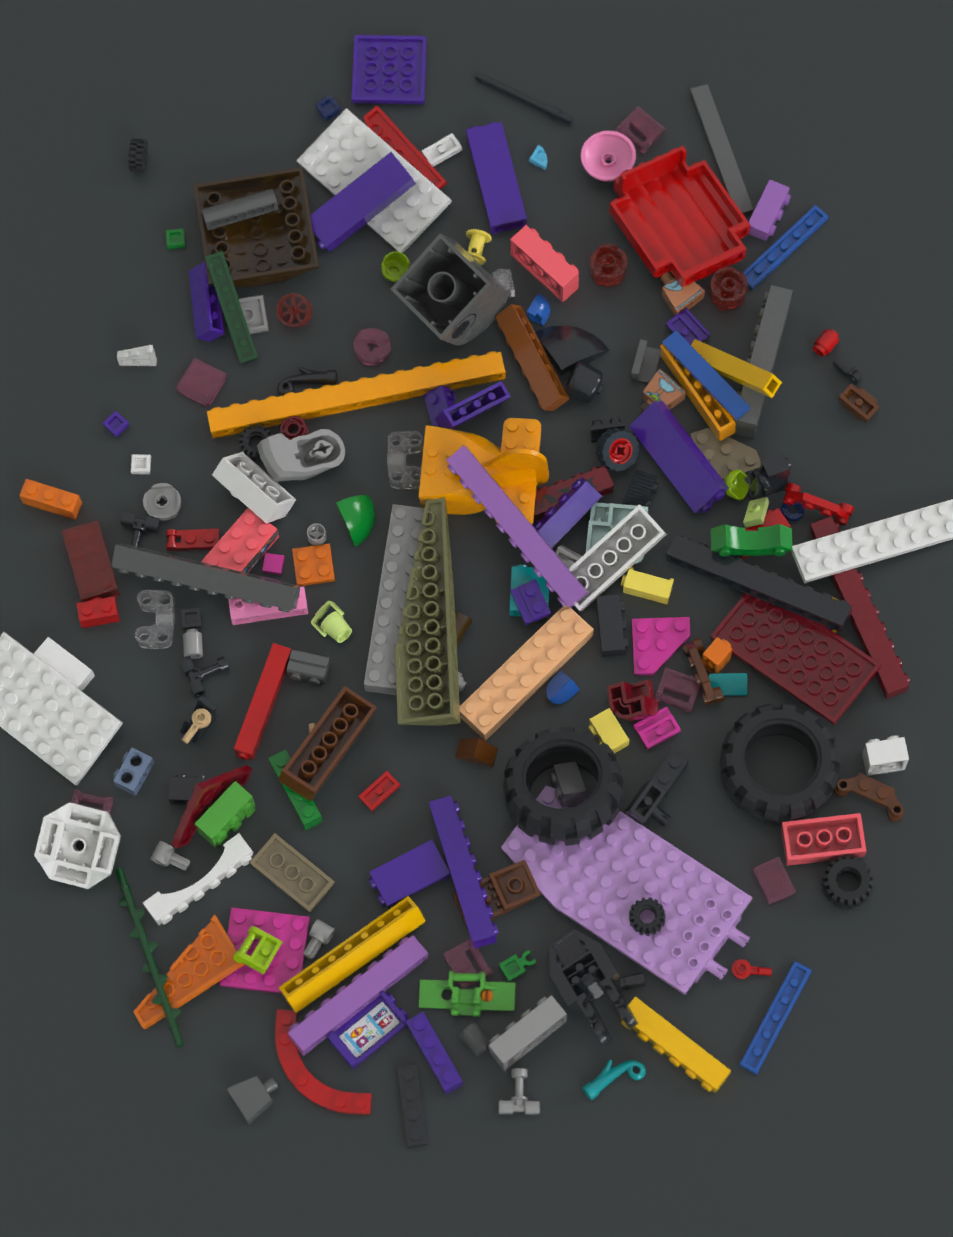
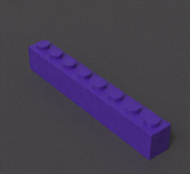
(462, 871)

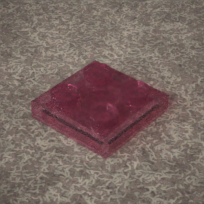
(201, 382)

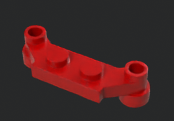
(812, 502)

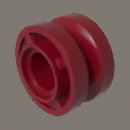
(291, 423)

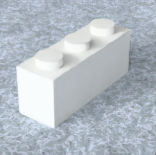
(64, 663)

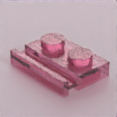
(774, 880)

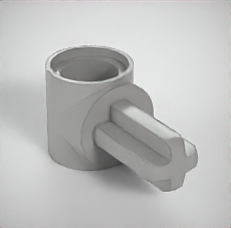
(165, 854)
(321, 935)

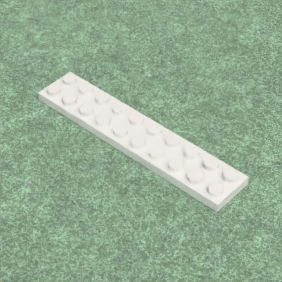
(874, 541)

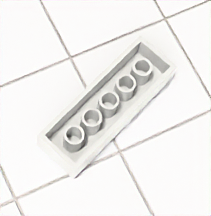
(616, 553)

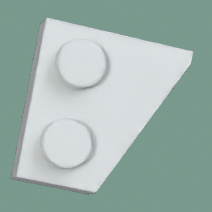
(137, 356)

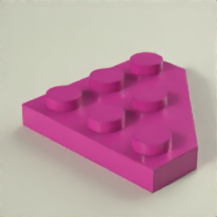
(657, 641)

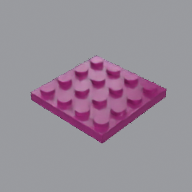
(289, 958)

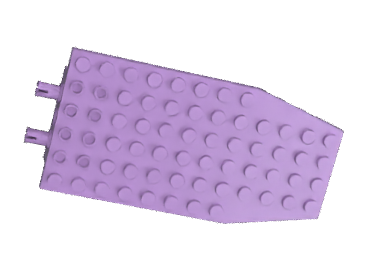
(624, 863)

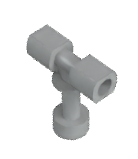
(519, 1103)

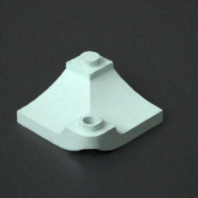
(604, 519)

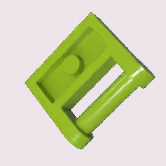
(263, 953)

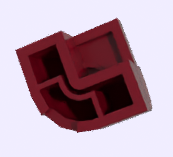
(632, 700)

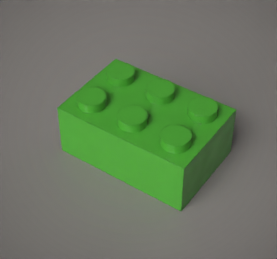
(225, 815)

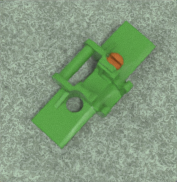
(468, 1002)

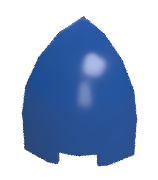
(539, 310)
(561, 689)

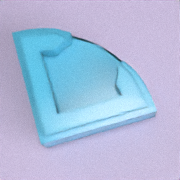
(539, 157)

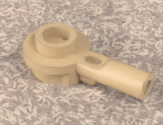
(201, 718)

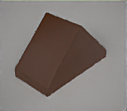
(476, 751)

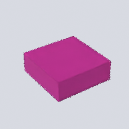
(273, 564)

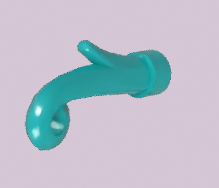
(608, 1075)

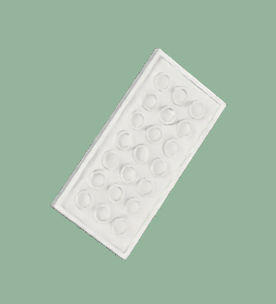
(350, 150)
(51, 713)

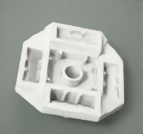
(58, 840)

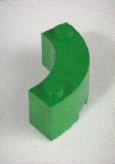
(765, 541)

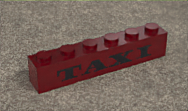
(548, 496)

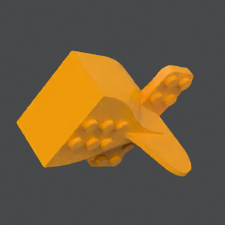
(515, 466)

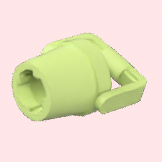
(333, 624)

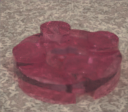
(378, 354)

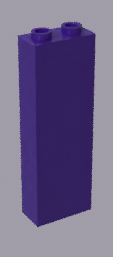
(496, 177)
(360, 201)
(679, 457)

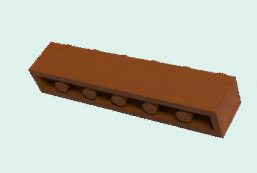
(532, 358)

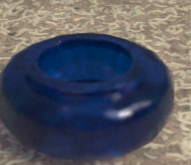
(792, 517)

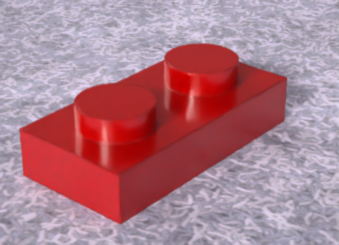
(379, 791)

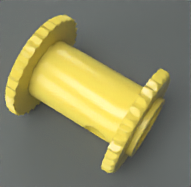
(476, 244)

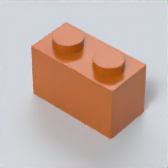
(717, 656)

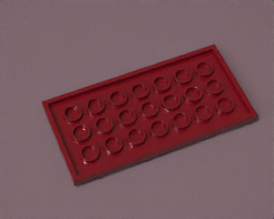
(797, 655)

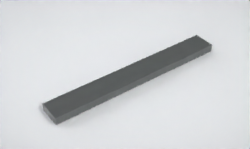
(721, 148)

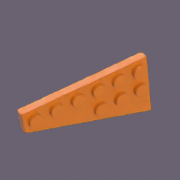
(196, 970)

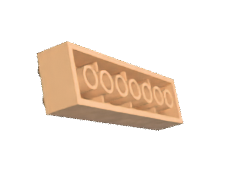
(525, 672)

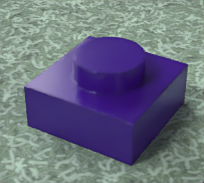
(115, 424)

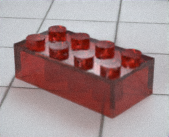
(90, 561)

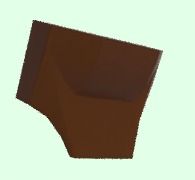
(859, 403)

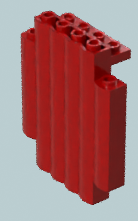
(679, 217)

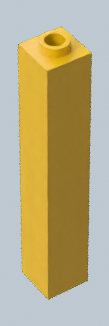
(738, 370)

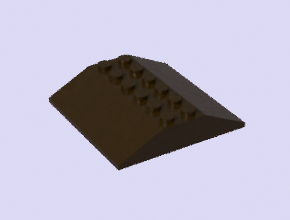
(268, 245)

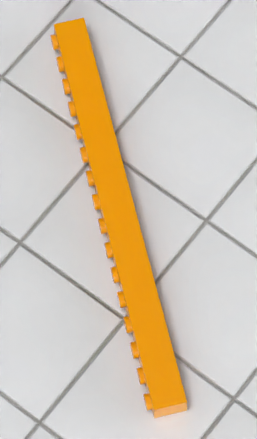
(356, 394)

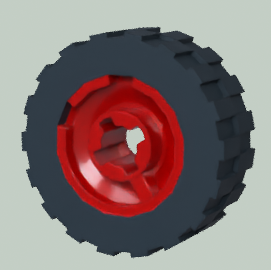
(608, 453)

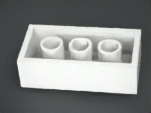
(254, 487)

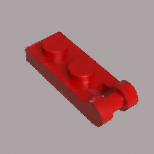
(192, 539)

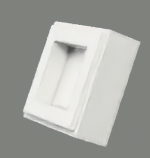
(140, 464)

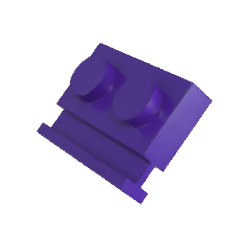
(687, 327)
(530, 602)

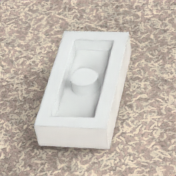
(442, 150)

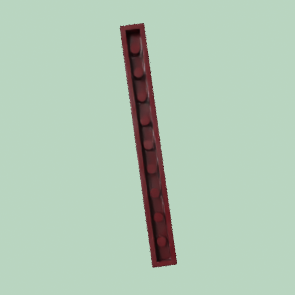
(865, 620)

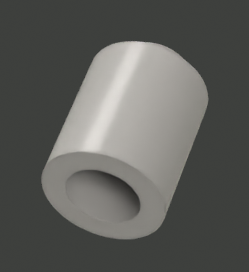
(192, 644)

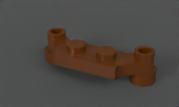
(694, 649)
(873, 791)

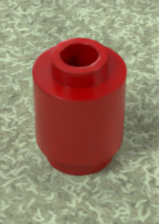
(825, 342)

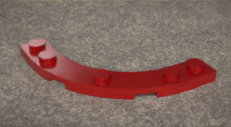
(304, 1082)

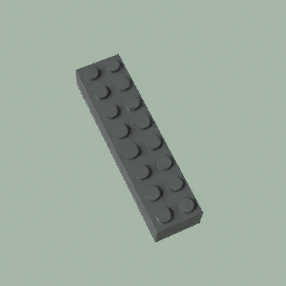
(763, 353)

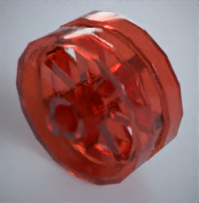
(294, 310)

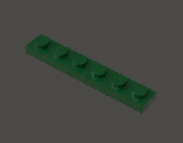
(231, 307)

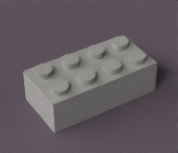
(527, 1032)

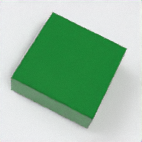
(175, 238)

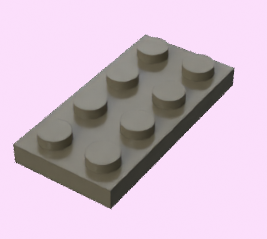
(292, 872)

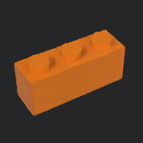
(50, 499)

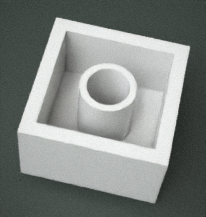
(885, 755)

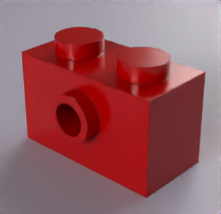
(98, 612)

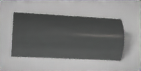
(240, 209)

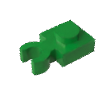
(514, 967)

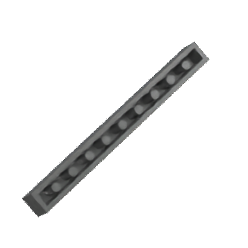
(206, 576)

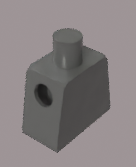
(252, 1096)

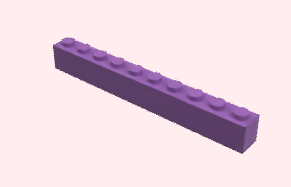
(517, 526)

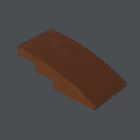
(507, 889)

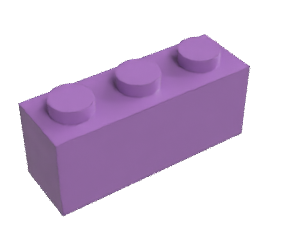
(769, 210)

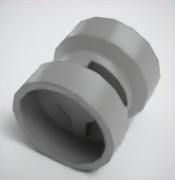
(314, 532)

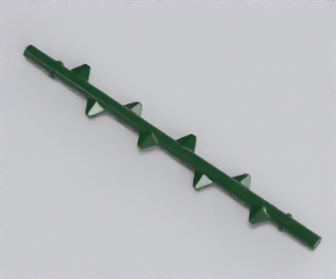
(150, 965)

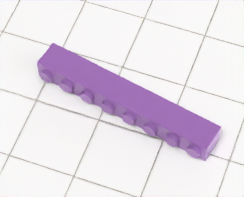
(357, 995)

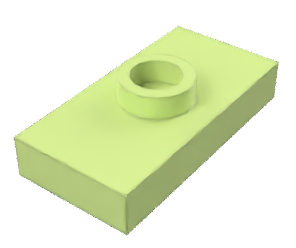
(756, 512)

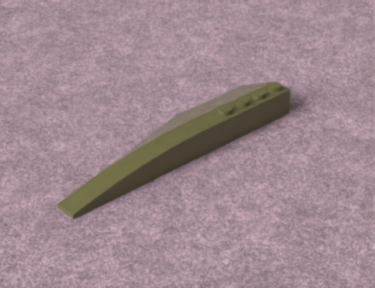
(427, 637)

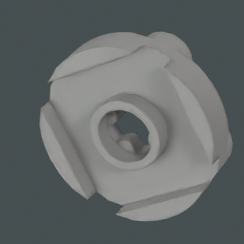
(154, 495)

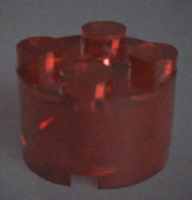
(608, 275)
(728, 288)

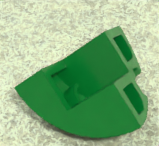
(359, 517)

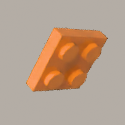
(313, 565)

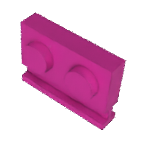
(657, 728)

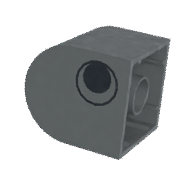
(451, 292)

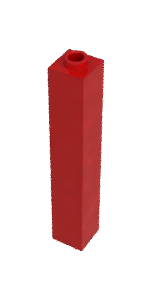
(262, 702)

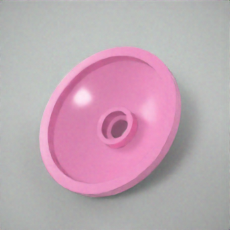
(607, 147)

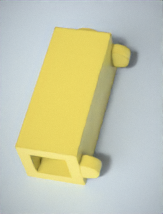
(647, 586)

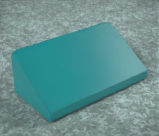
(730, 683)

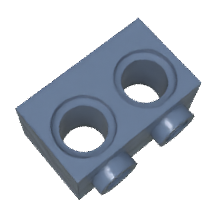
(137, 773)

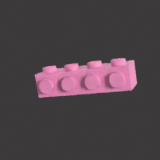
(248, 613)

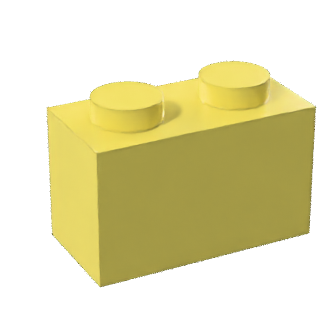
(608, 730)

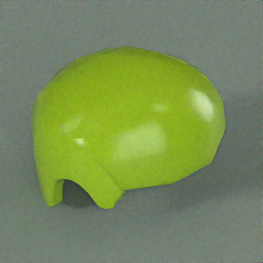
(394, 265)
(737, 486)

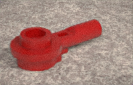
(742, 969)

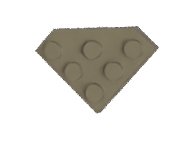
(726, 454)

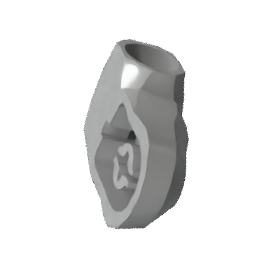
(301, 456)

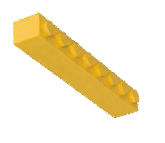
(352, 954)

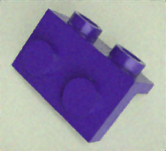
(437, 401)

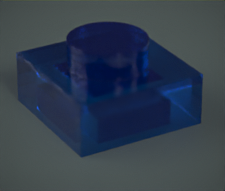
(327, 107)

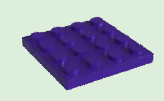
(389, 69)

